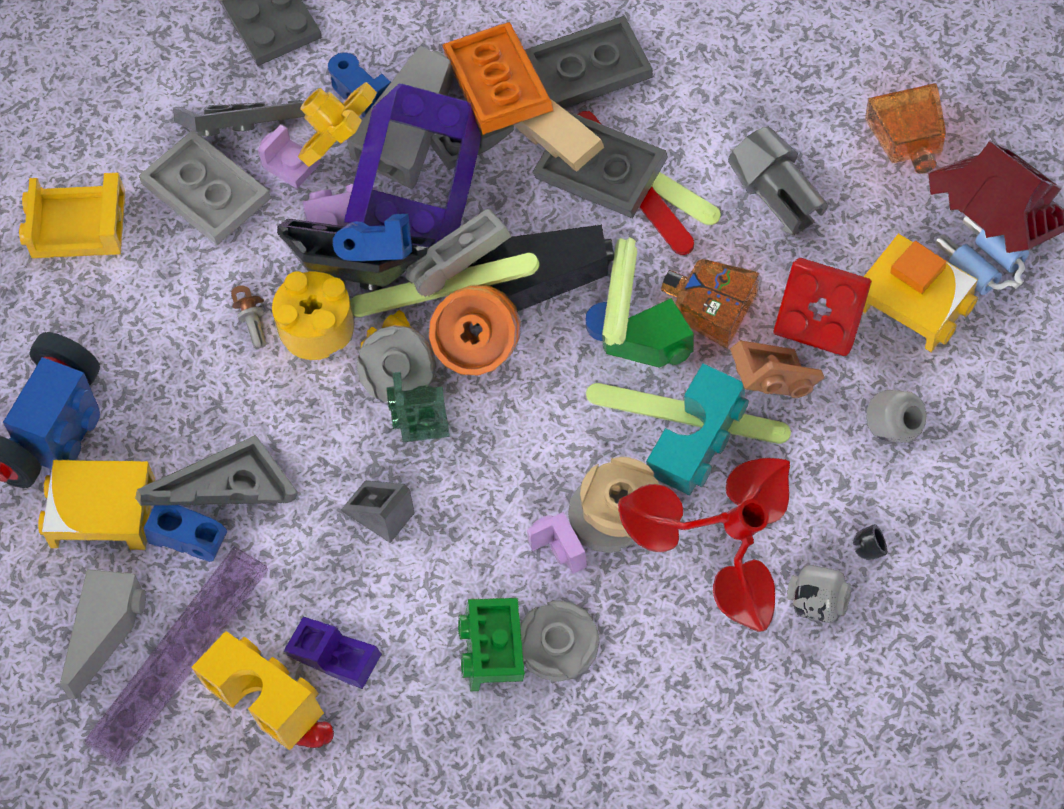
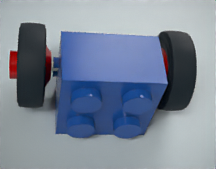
(50, 410)

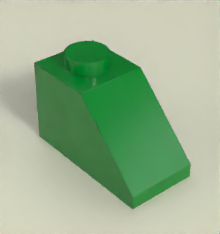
(655, 337)

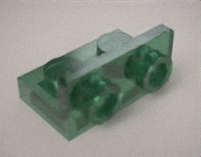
(417, 412)

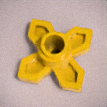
(332, 119)

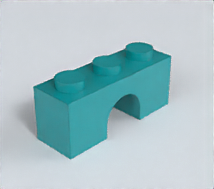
(685, 459)

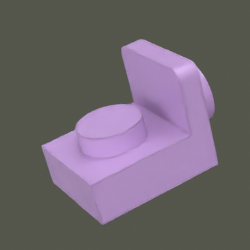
(281, 158)
(562, 540)

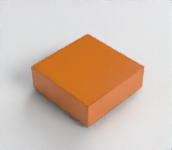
(918, 267)

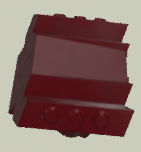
(1002, 196)

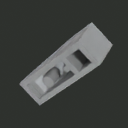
(101, 623)

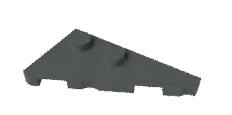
(238, 116)
(232, 476)

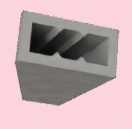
(405, 145)

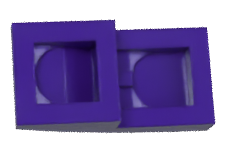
(332, 653)

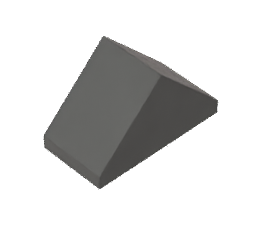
(381, 507)

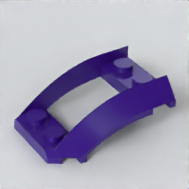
(429, 113)

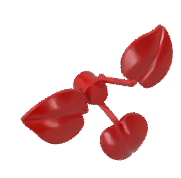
(762, 497)

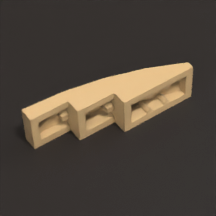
(562, 136)

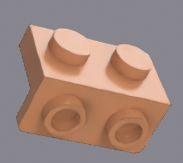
(773, 369)

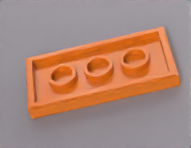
(497, 78)

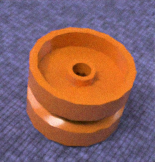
(455, 342)

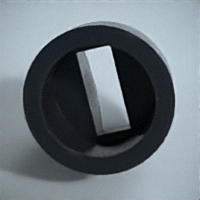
(872, 543)

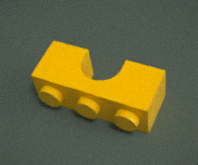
(235, 669)

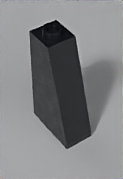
(565, 262)

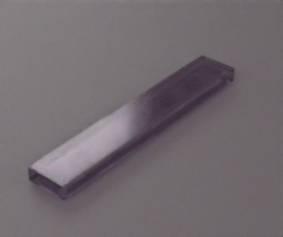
(175, 655)

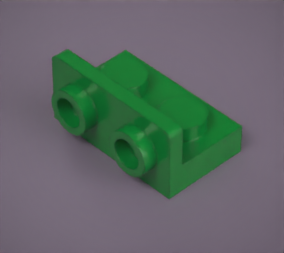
(492, 642)

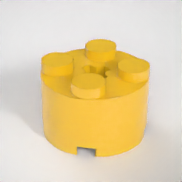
(313, 314)

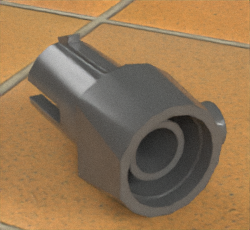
(767, 167)

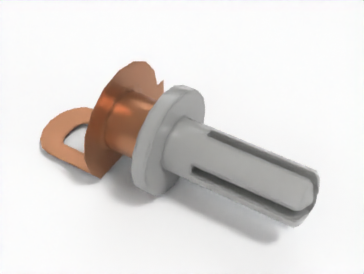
(250, 314)

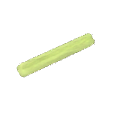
(620, 291)

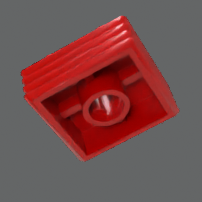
(844, 295)

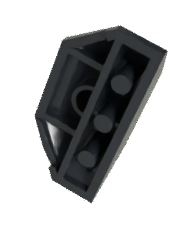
(314, 249)

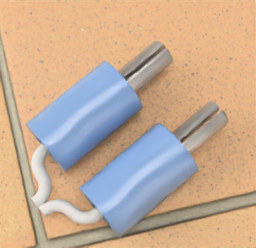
(976, 266)

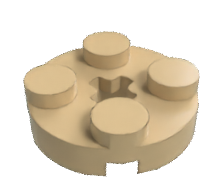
(610, 478)

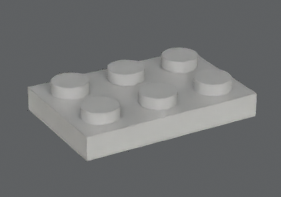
(204, 187)

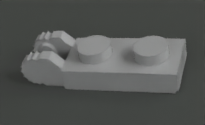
(457, 252)

